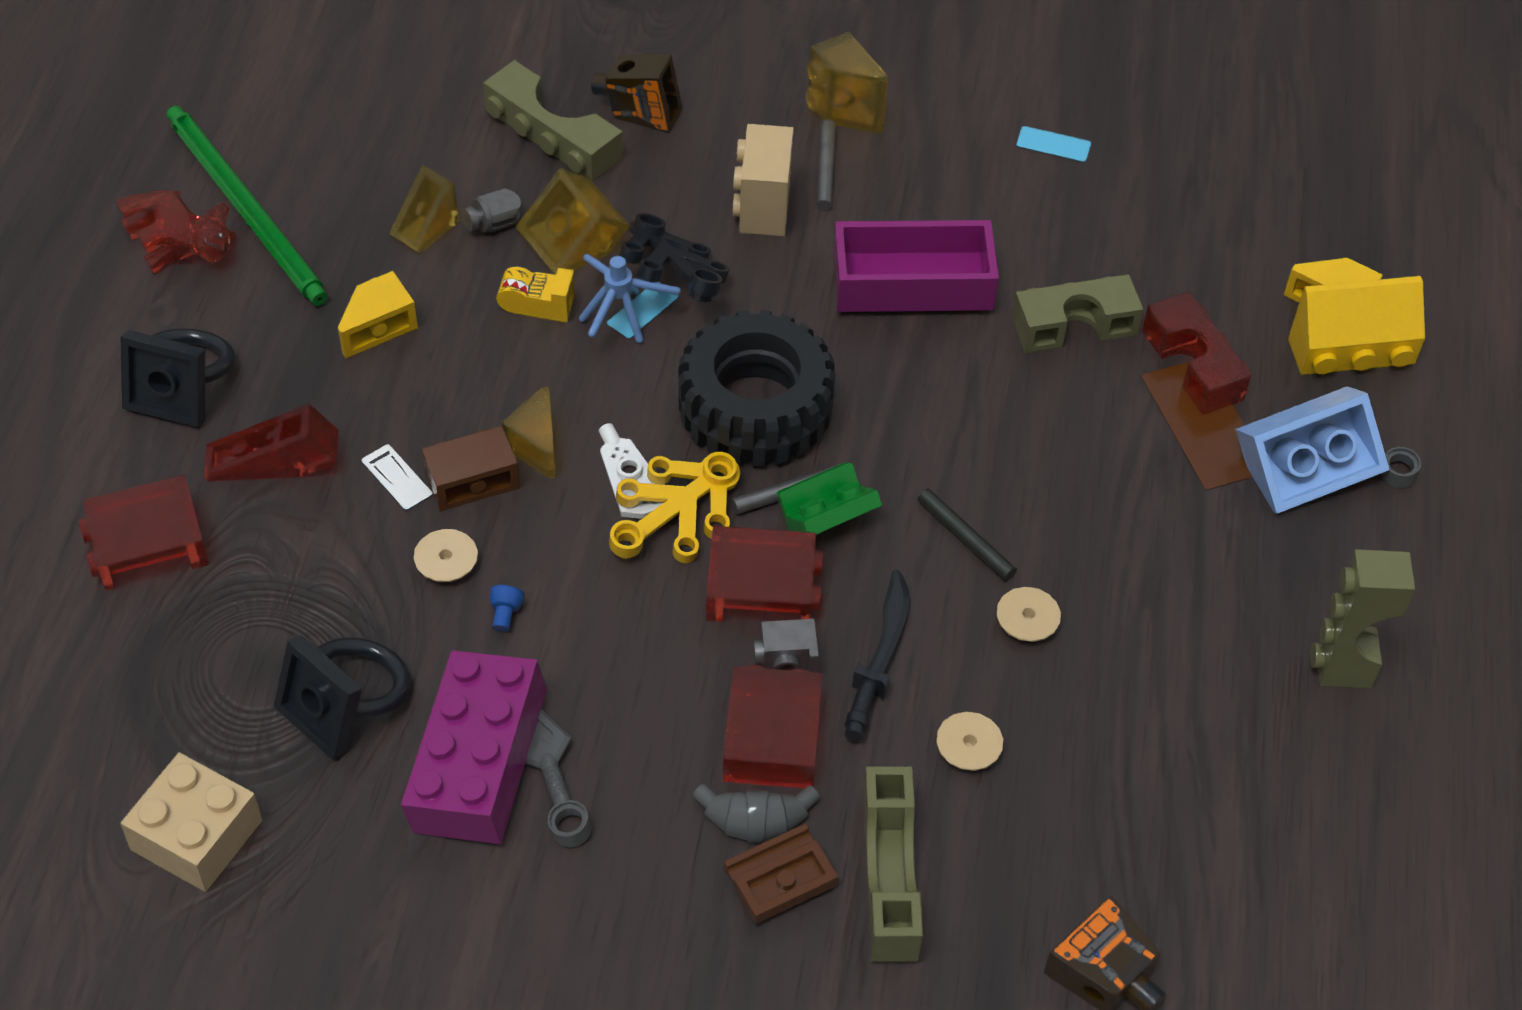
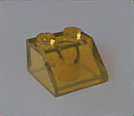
(846, 84)
(571, 221)

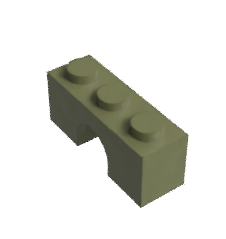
(1104, 303)

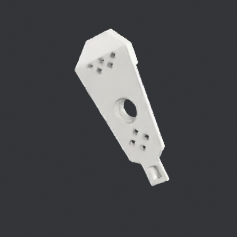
(622, 459)

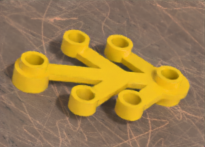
(676, 501)

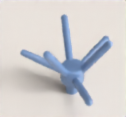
(619, 285)

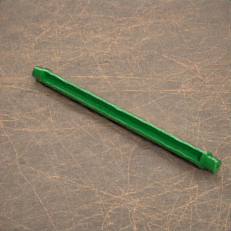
(247, 206)

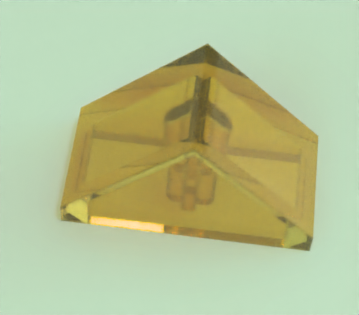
(427, 210)
(531, 432)

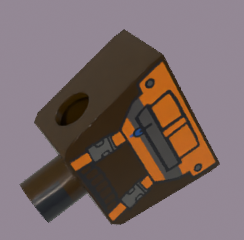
(642, 90)
(1107, 961)

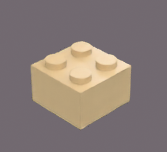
(763, 179)
(191, 821)

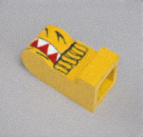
(537, 293)

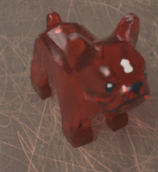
(166, 221)

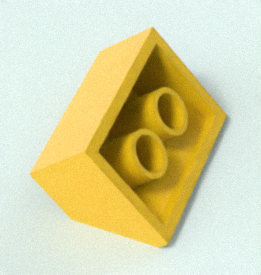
(1358, 325)

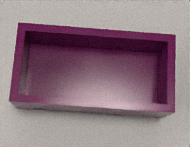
(914, 265)
(474, 747)

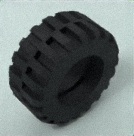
(764, 348)

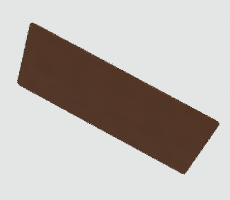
(1206, 439)

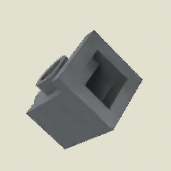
(787, 645)

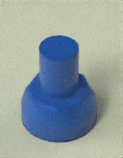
(505, 601)

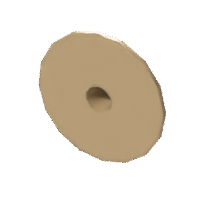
(445, 555)
(1028, 614)
(969, 741)

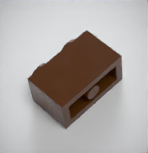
(470, 468)

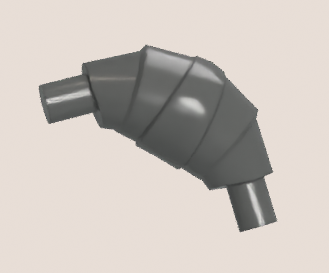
(756, 813)

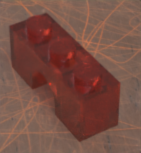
(1183, 327)

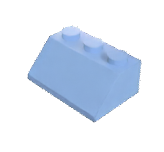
(1313, 448)

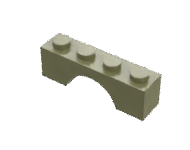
(583, 143)
(1371, 589)
(890, 871)

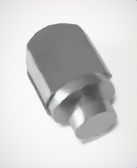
(492, 211)

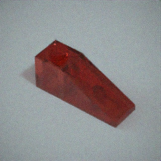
(275, 448)

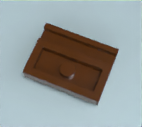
(780, 873)

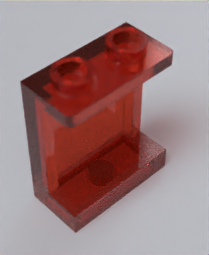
(141, 528)
(762, 571)
(772, 727)

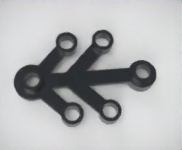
(680, 253)

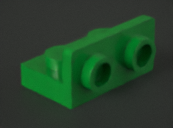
(826, 500)

